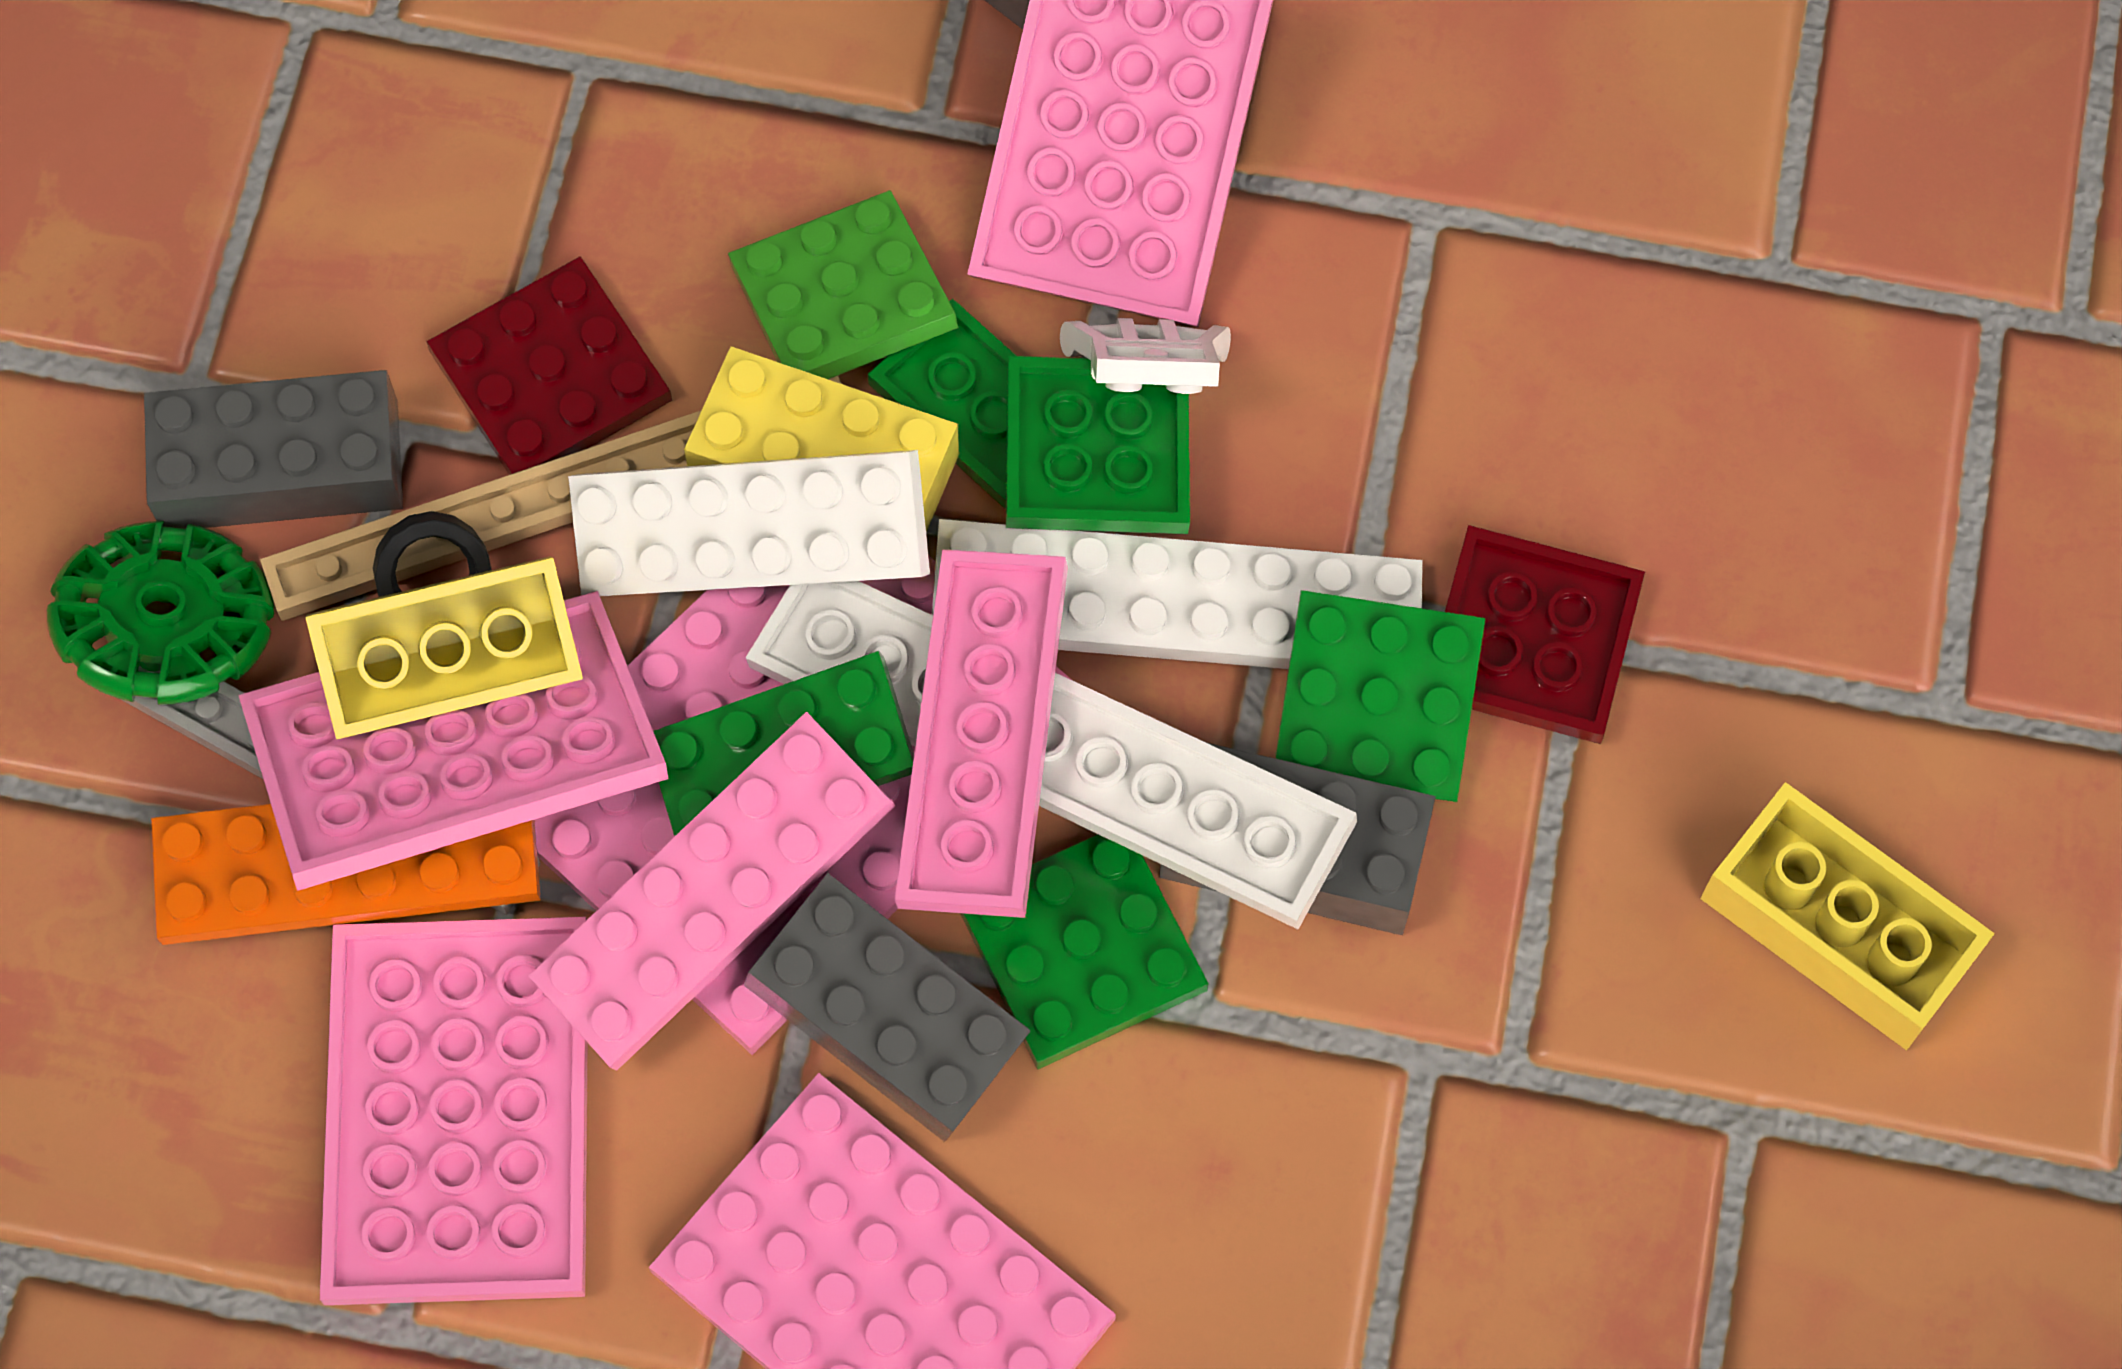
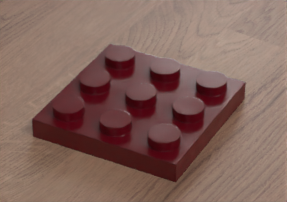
(549, 369)
(1549, 630)

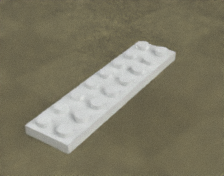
(1187, 594)

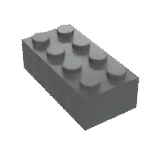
(273, 450)
(1380, 860)
(886, 1007)

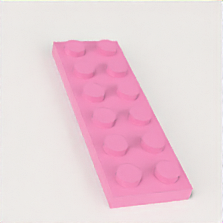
(982, 734)
(711, 891)

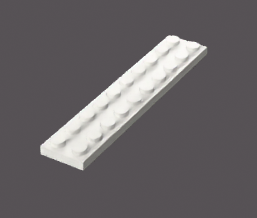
(1102, 759)

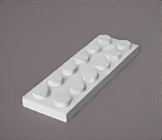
(750, 524)

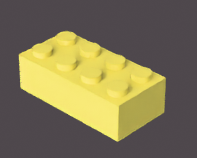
(781, 413)
(1846, 915)

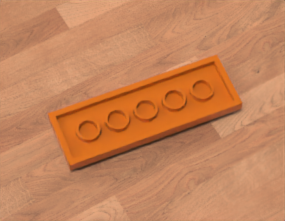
(232, 878)

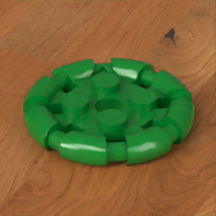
(152, 640)

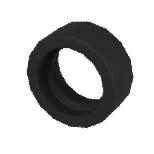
(420, 527)

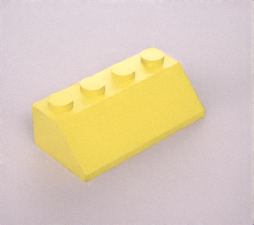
(444, 647)

